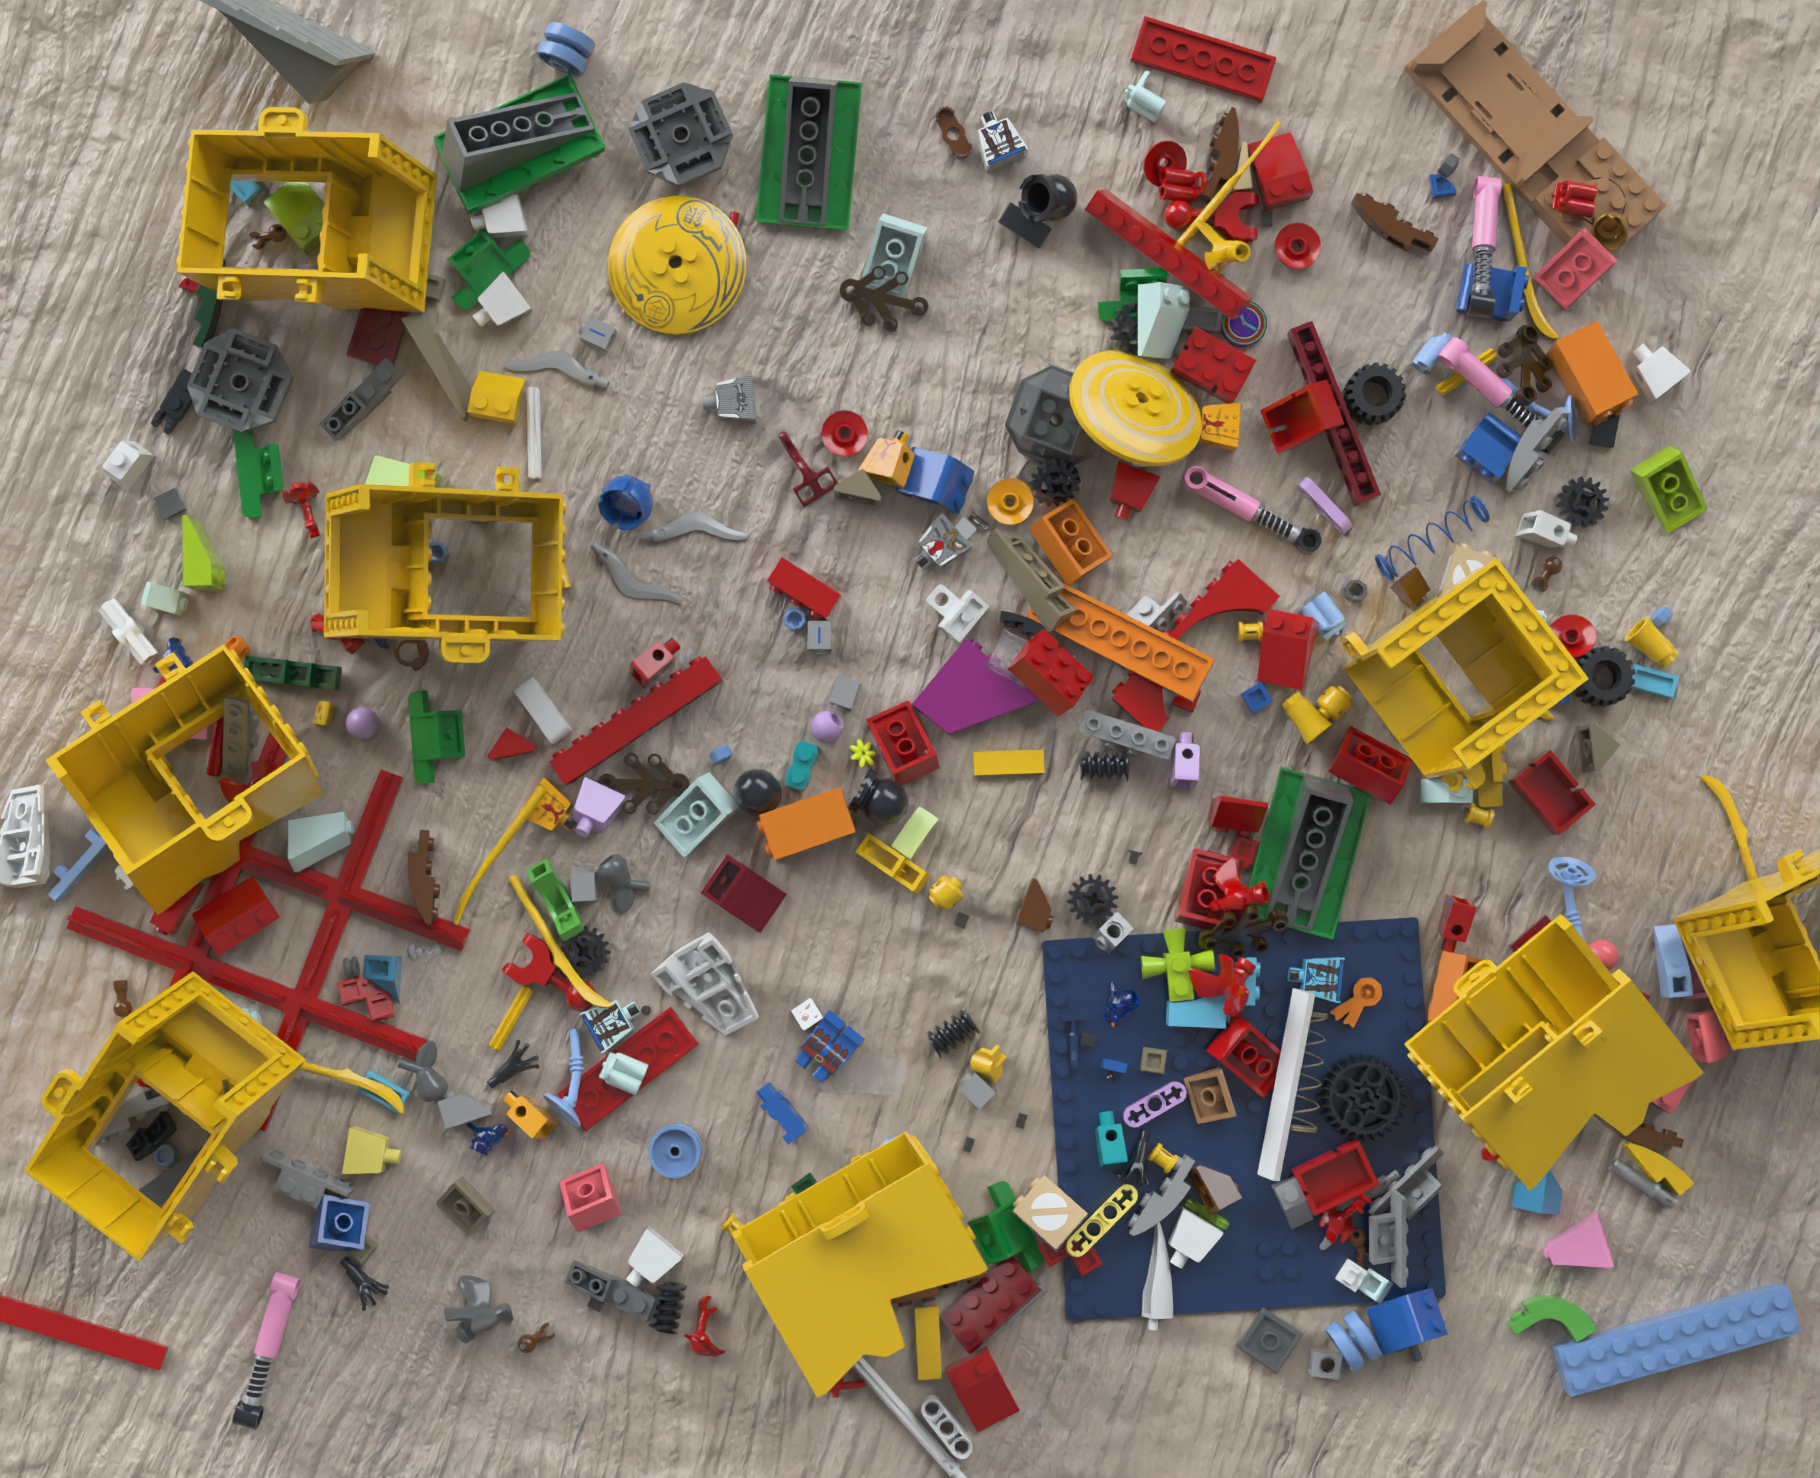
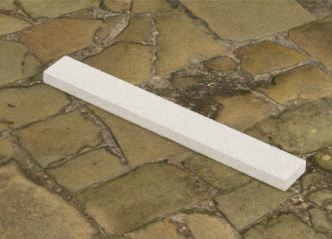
(1286, 1084)

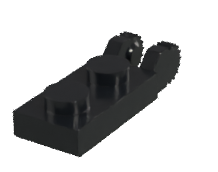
(175, 403)

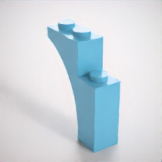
(1209, 1011)

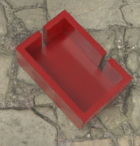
(1211, 364)
(1305, 413)
(1050, 673)
(1547, 792)
(1335, 1176)

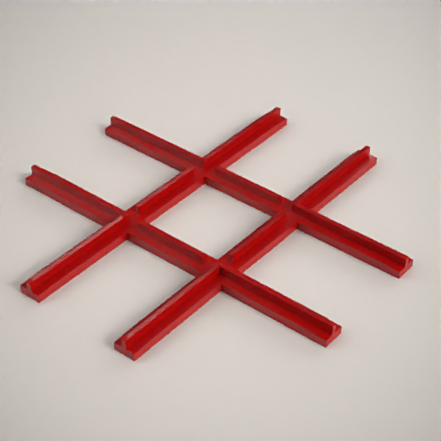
(343, 896)

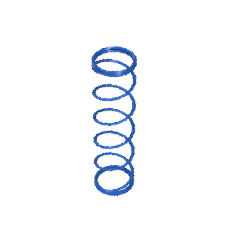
(1379, 558)

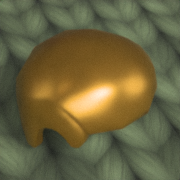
(1611, 230)

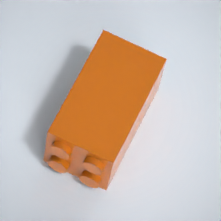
(1592, 374)
(806, 824)

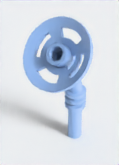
(1570, 426)
(1570, 879)
(565, 1106)

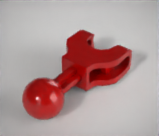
(1224, 219)
(544, 971)

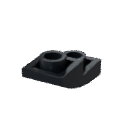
(1030, 230)
(1012, 620)
(148, 1140)

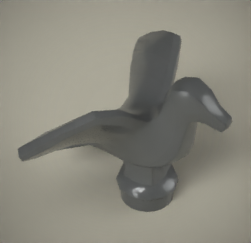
(478, 1313)

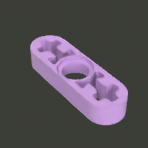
(1324, 505)
(1167, 1090)

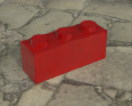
(803, 589)

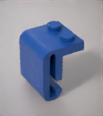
(1504, 284)
(1489, 448)
(938, 480)
(1407, 1321)

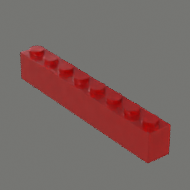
(1168, 253)
(635, 721)

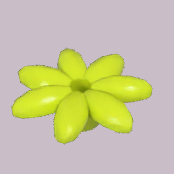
(862, 753)

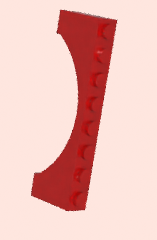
(1235, 591)

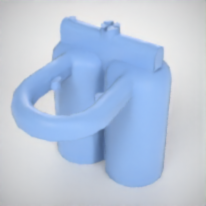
(1429, 353)
(1327, 615)

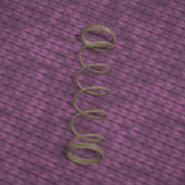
(1301, 1128)

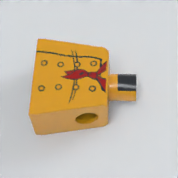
(1220, 425)
(889, 460)
(552, 809)
(536, 1121)

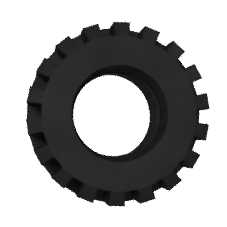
(1383, 377)
(1621, 676)

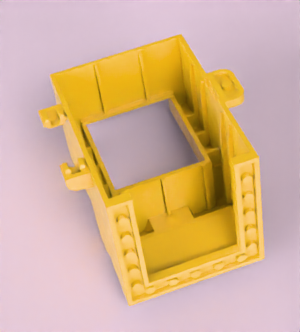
(372, 217)
(382, 553)
(1498, 646)
(141, 808)
(1759, 957)
(1595, 1040)
(183, 1050)
(848, 1248)

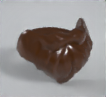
(417, 663)

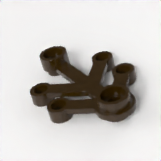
(880, 297)
(1527, 338)
(648, 784)
(1215, 937)

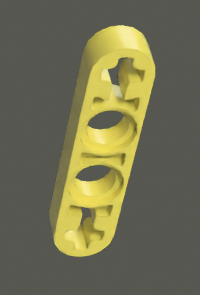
(1099, 1218)

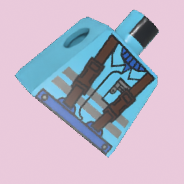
(1320, 977)

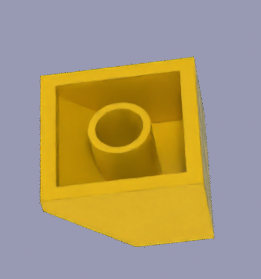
(496, 397)

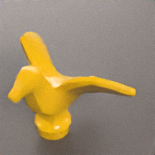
(1223, 250)

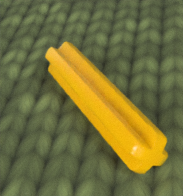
(1456, 379)
(511, 1017)

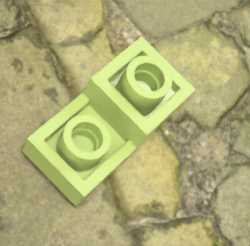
(914, 833)

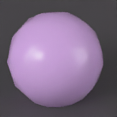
(362, 723)
(827, 726)

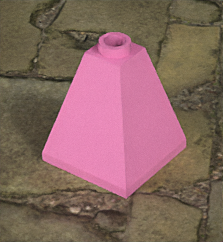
(1581, 1245)

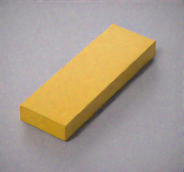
(1008, 762)
(928, 1342)

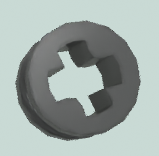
(351, 967)

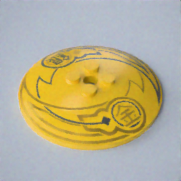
(683, 297)

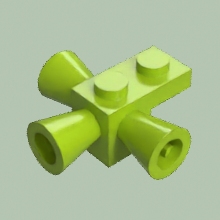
(1177, 965)

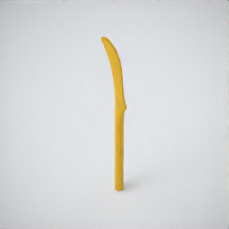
(1225, 190)
(1534, 310)
(1739, 829)
(498, 849)
(559, 957)
(348, 1076)

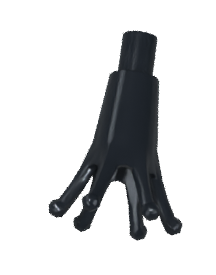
(513, 1066)
(1138, 1161)
(363, 1282)

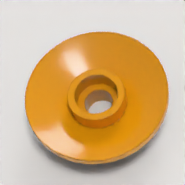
(1010, 489)

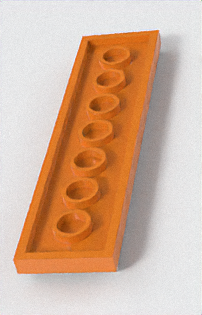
(1133, 645)

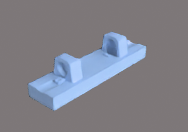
(72, 877)

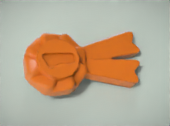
(1365, 993)

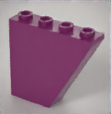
(969, 692)

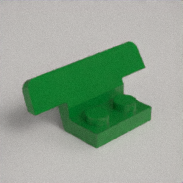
(481, 263)
(1128, 290)
(257, 472)
(433, 736)
(1002, 1233)

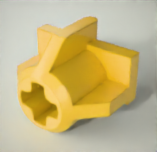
(988, 1063)

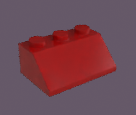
(1370, 765)
(235, 915)

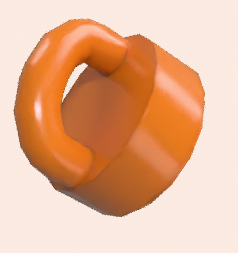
(239, 645)

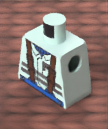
(610, 1023)

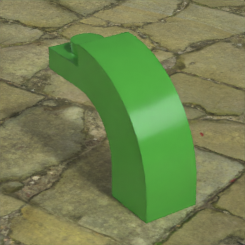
(557, 899)
(1552, 1307)

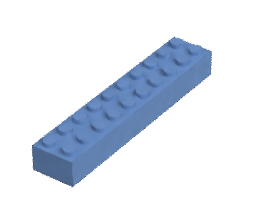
(1676, 1338)

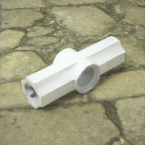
(128, 631)

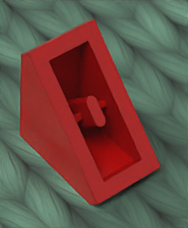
(511, 745)

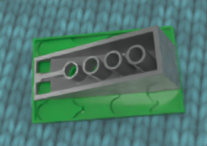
(518, 144)
(809, 151)
(1309, 849)

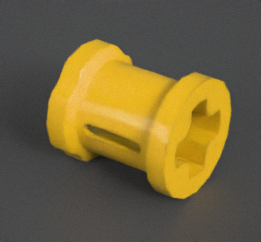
(1244, 635)
(1479, 816)
(1163, 1158)
(732, 1220)

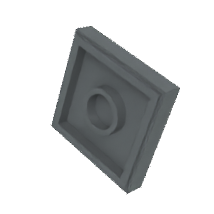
(1269, 1340)

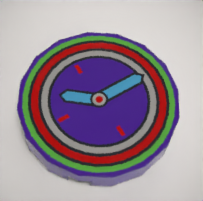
(1247, 328)

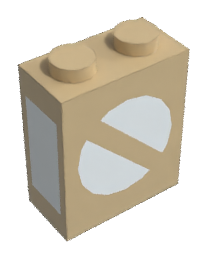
(1461, 563)
(1049, 1212)

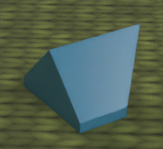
(384, 972)
(1542, 1198)

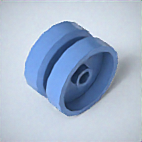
(565, 49)
(661, 1150)
(1355, 1340)

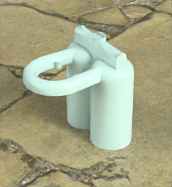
(1143, 100)
(623, 1072)

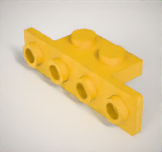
(1491, 790)

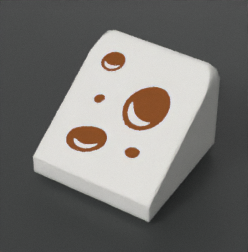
(807, 1014)

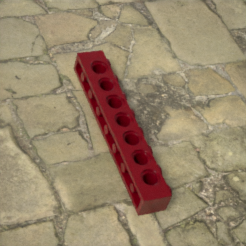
(1343, 439)

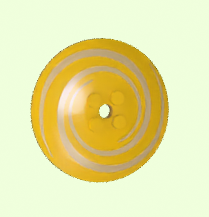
(1108, 408)

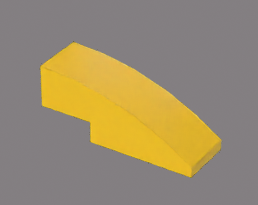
(893, 863)
(1659, 1168)

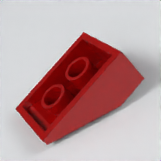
(1280, 172)
(1286, 649)
(903, 743)
(1237, 814)
(1201, 889)
(1247, 1055)
(981, 1389)

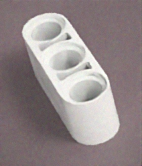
(543, 710)
(949, 1438)

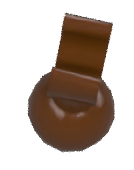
(274, 233)
(1550, 569)
(122, 1006)
(1358, 1240)
(532, 1340)

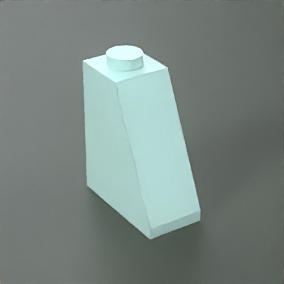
(316, 838)

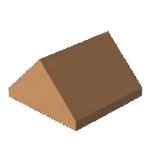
(1209, 1096)

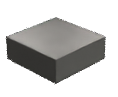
(170, 504)

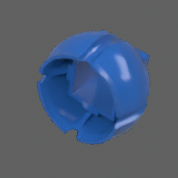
(622, 509)

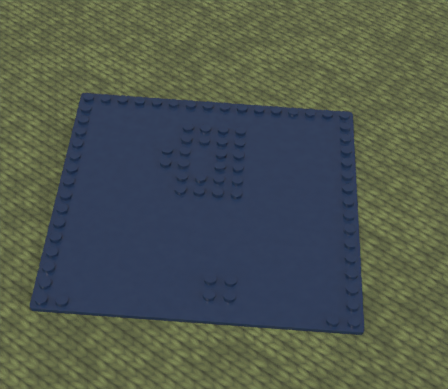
(1259, 1254)

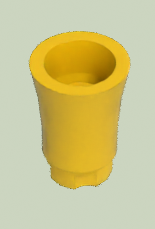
(1652, 642)
(1306, 717)

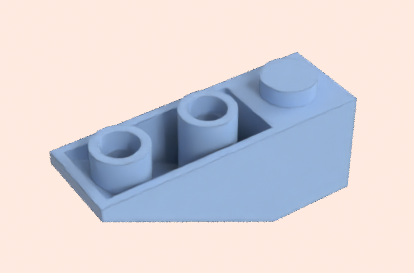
(1672, 963)

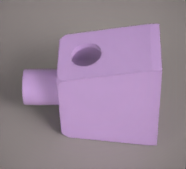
(1185, 771)
(595, 807)

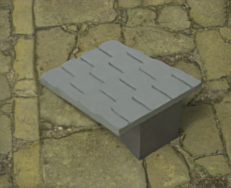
(298, 48)

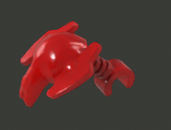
(301, 493)
(1339, 1221)
(699, 1340)

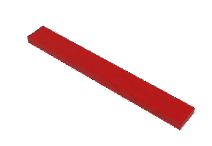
(82, 1333)

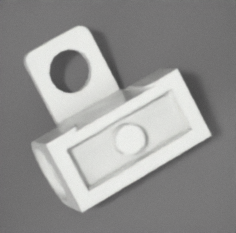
(958, 614)

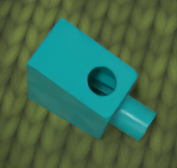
(1110, 1152)

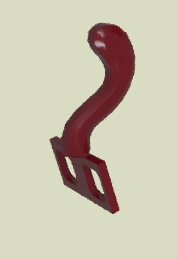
(810, 477)

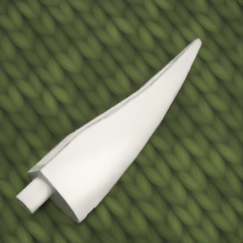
(1157, 1292)

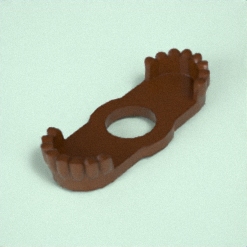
(947, 120)

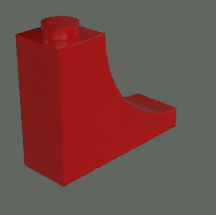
(173, 917)

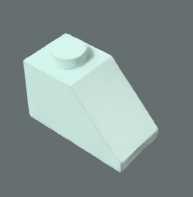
(164, 599)
(1438, 792)

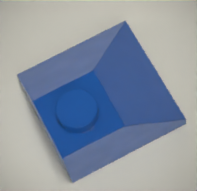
(339, 1224)

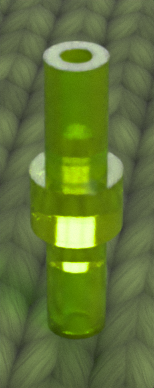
(1202, 1211)

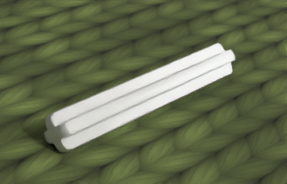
(533, 433)

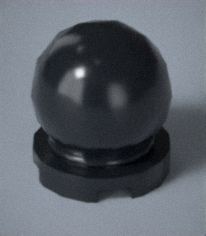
(1047, 197)
(757, 792)
(881, 800)

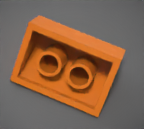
(1070, 541)
(1451, 968)

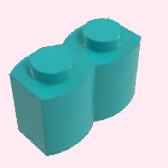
(799, 772)

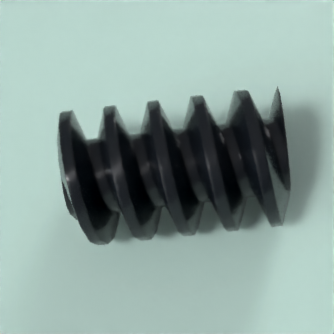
(1104, 766)
(952, 1033)
(667, 1308)

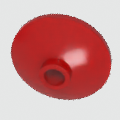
(1173, 156)
(1303, 236)
(844, 421)
(1578, 628)

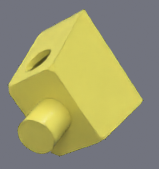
(368, 1152)

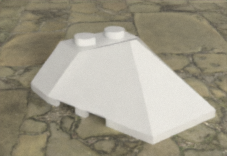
(25, 839)
(708, 982)

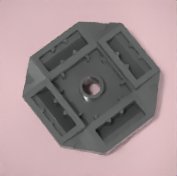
(675, 111)
(223, 364)
(1030, 420)

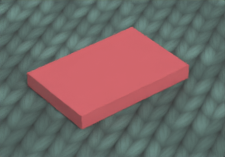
(1575, 268)

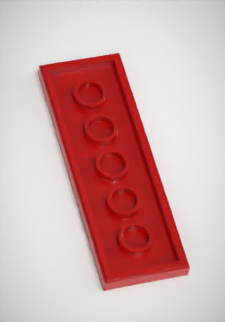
(1203, 59)
(656, 1044)

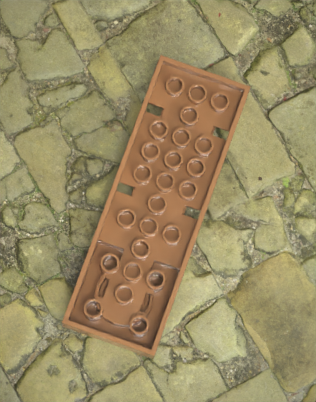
(1509, 106)

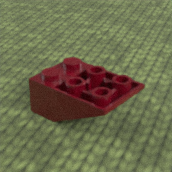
(743, 893)

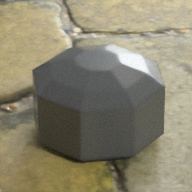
(1449, 166)
(1355, 591)

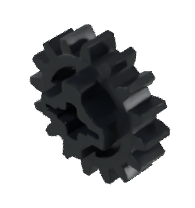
(1124, 328)
(1055, 482)
(1587, 510)
(1095, 888)
(593, 943)

